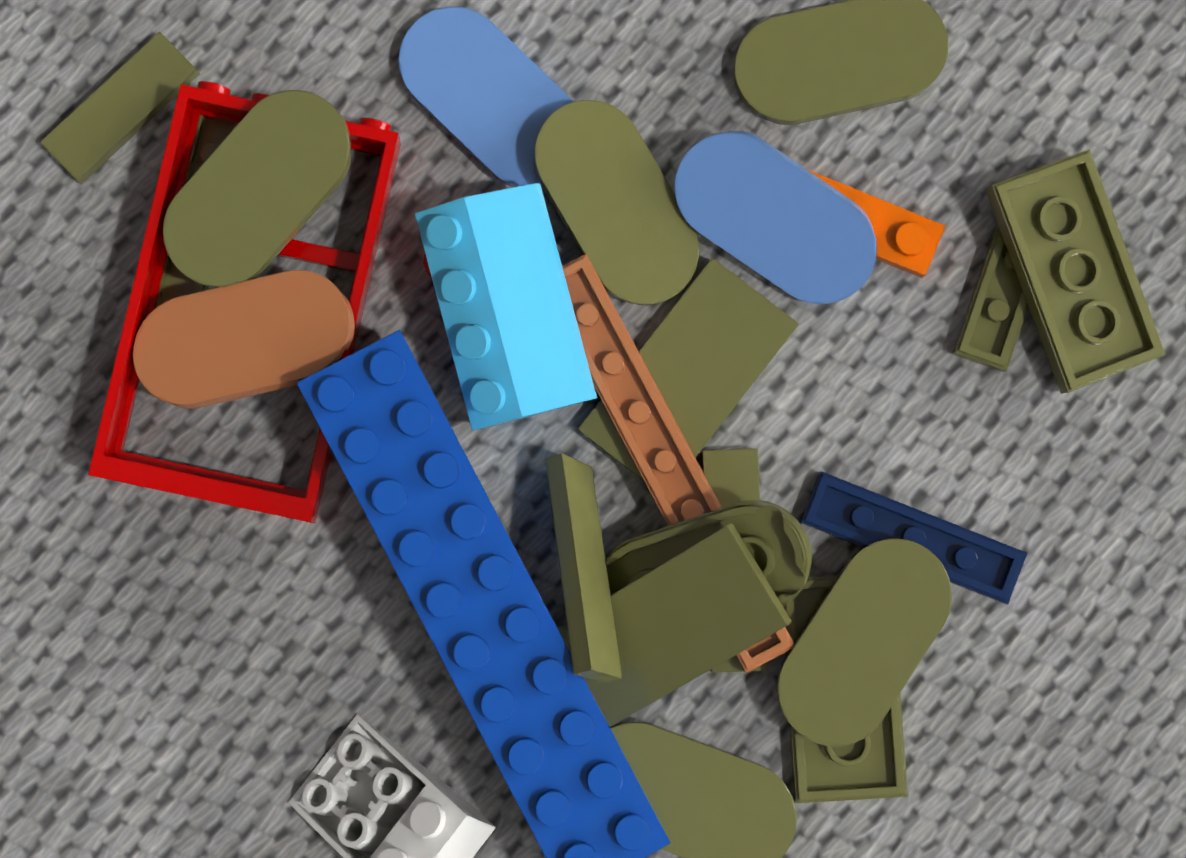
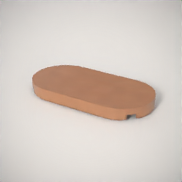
(242, 339)

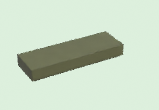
(120, 108)
(994, 311)

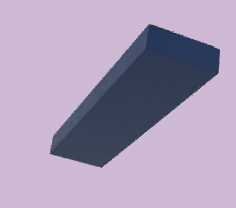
(868, 517)

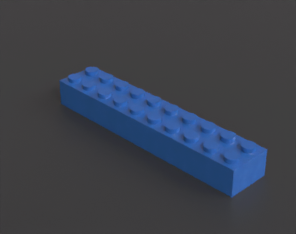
(480, 606)

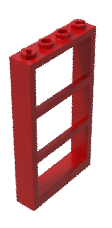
(108, 458)

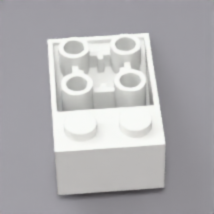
(384, 804)

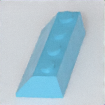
(505, 305)

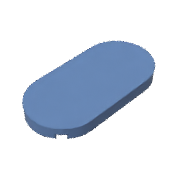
(480, 89)
(776, 217)

